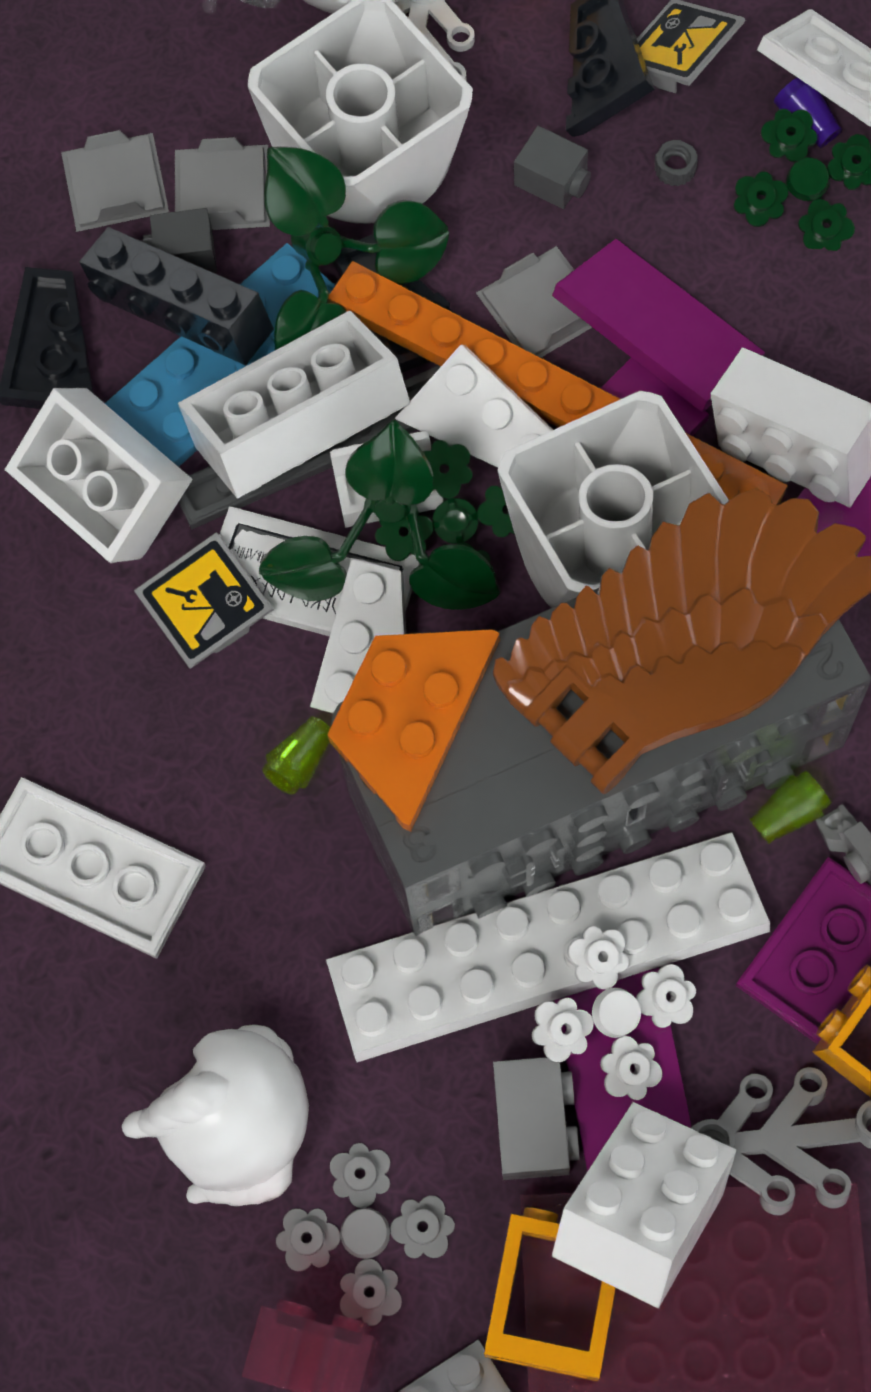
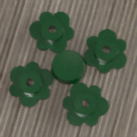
(805, 180)
(454, 518)

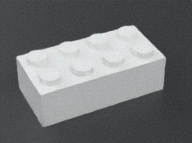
(294, 403)

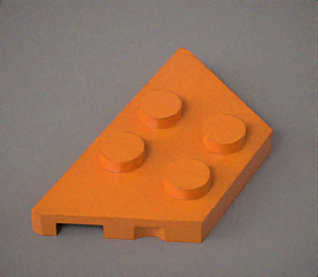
(409, 711)

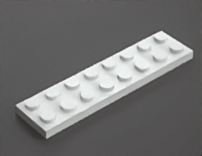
(519, 957)

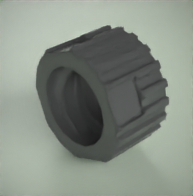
(676, 176)

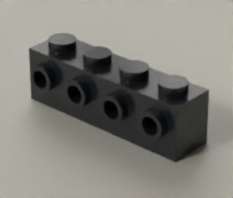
(177, 295)

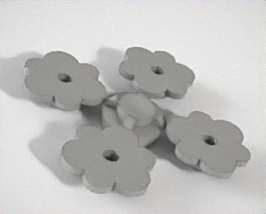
(365, 1234)

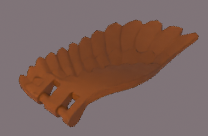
(687, 629)

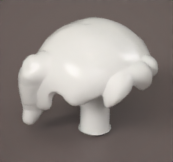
(231, 1118)

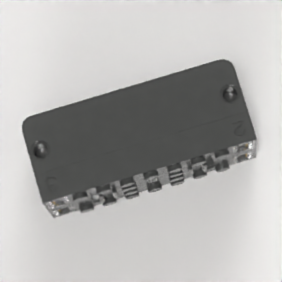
(519, 813)

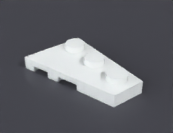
(473, 408)
(368, 607)

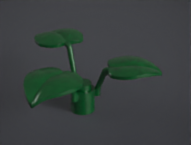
(300, 195)
(393, 479)

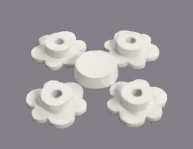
(614, 1013)

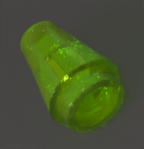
(298, 756)
(791, 807)

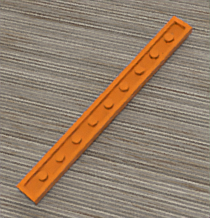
(542, 385)

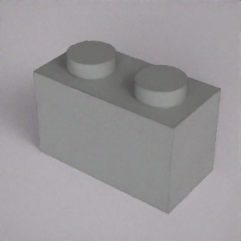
(533, 1118)

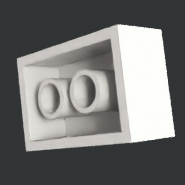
(794, 427)
(98, 474)
(643, 1204)

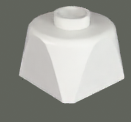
(369, 101)
(600, 491)

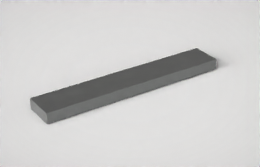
(210, 497)

